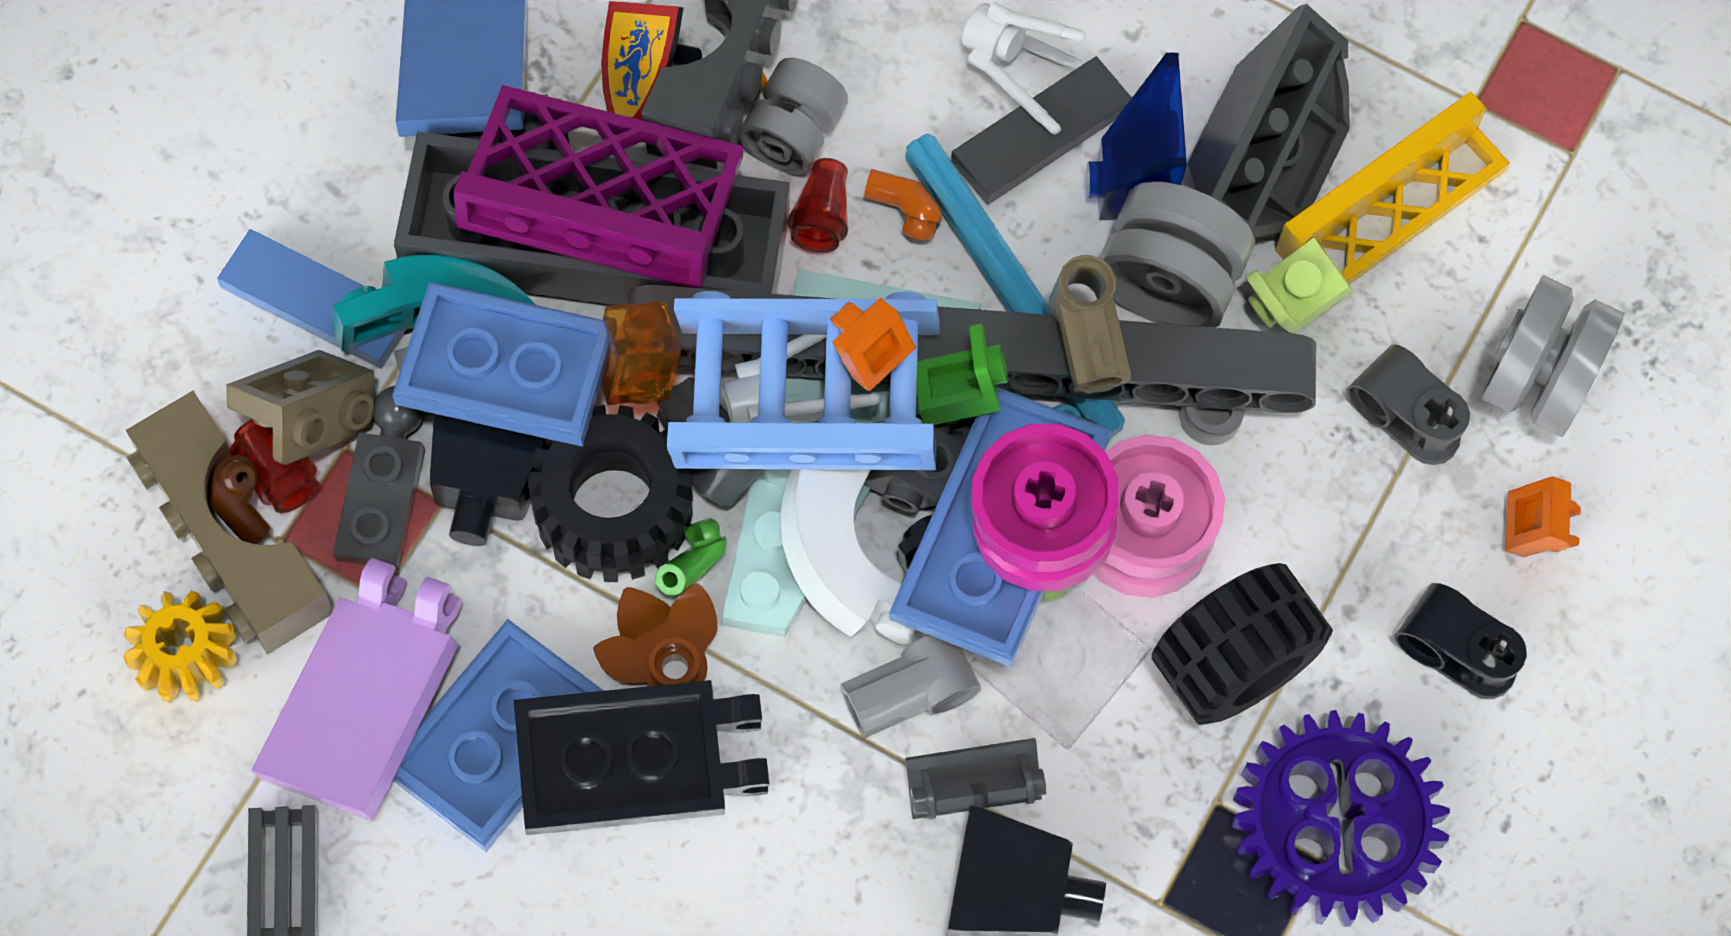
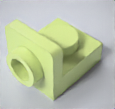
(1298, 288)

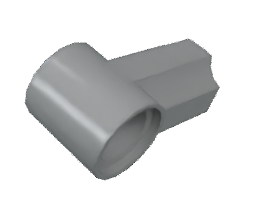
(924, 678)

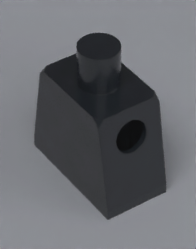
(480, 475)
(1017, 881)

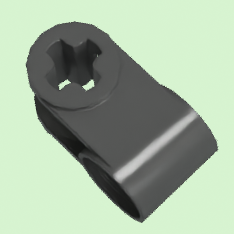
(1409, 403)

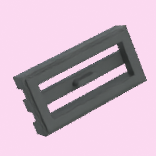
(282, 819)

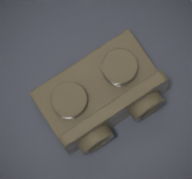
(307, 403)

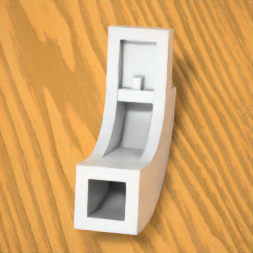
(828, 558)

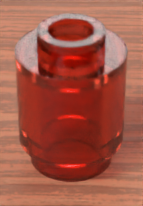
(277, 484)

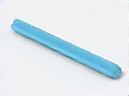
(991, 252)

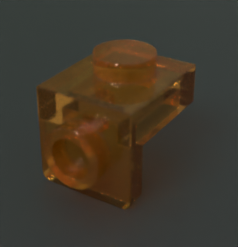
(640, 354)

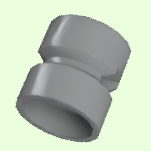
(795, 111)

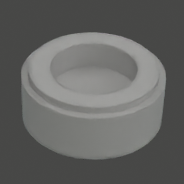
(1210, 425)

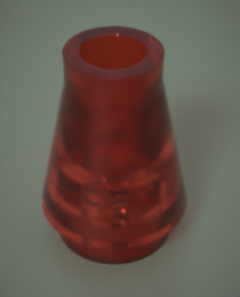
(820, 211)

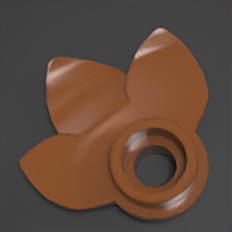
(659, 634)

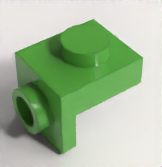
(961, 382)

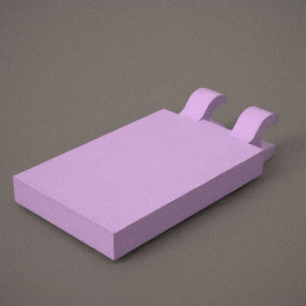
(362, 693)

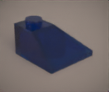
(1142, 142)

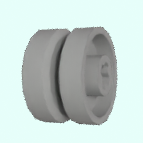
(1177, 254)
(1557, 358)

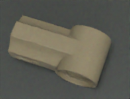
(1090, 329)

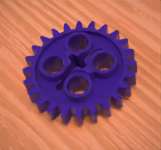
(1399, 818)

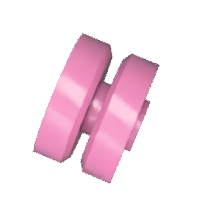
(1165, 516)

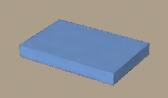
(457, 62)
(504, 364)
(467, 747)

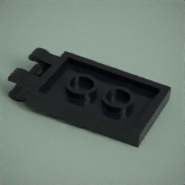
(632, 756)

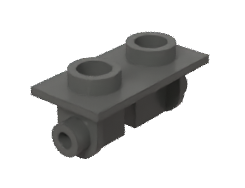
(974, 777)

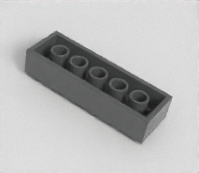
(742, 258)

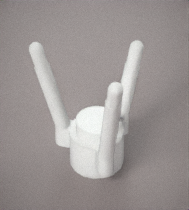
(996, 34)
(743, 393)

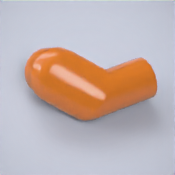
(909, 196)

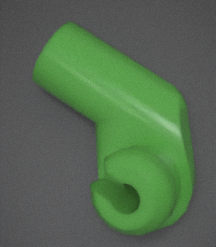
(693, 563)

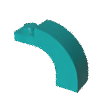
(376, 313)

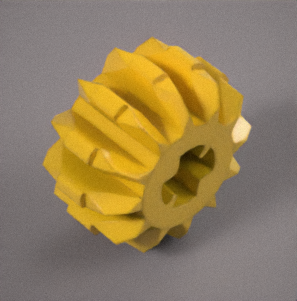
(169, 629)

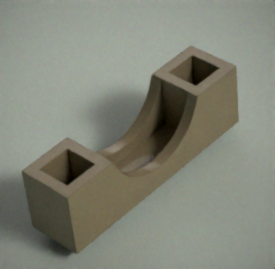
(269, 584)

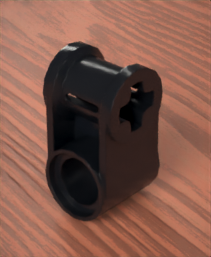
(1456, 638)

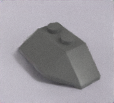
(1277, 124)

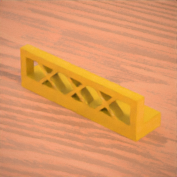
(1388, 176)

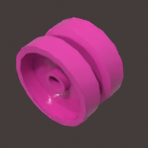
(1044, 469)

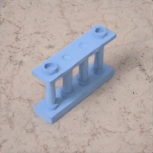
(772, 438)

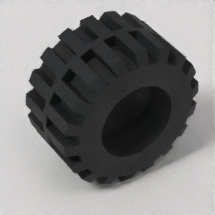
(615, 542)
(1241, 643)

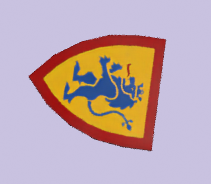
(635, 48)

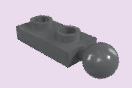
(381, 487)

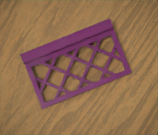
(585, 223)

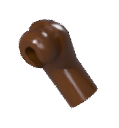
(232, 495)

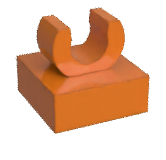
(871, 341)
(1540, 517)

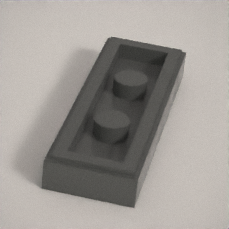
(1022, 146)

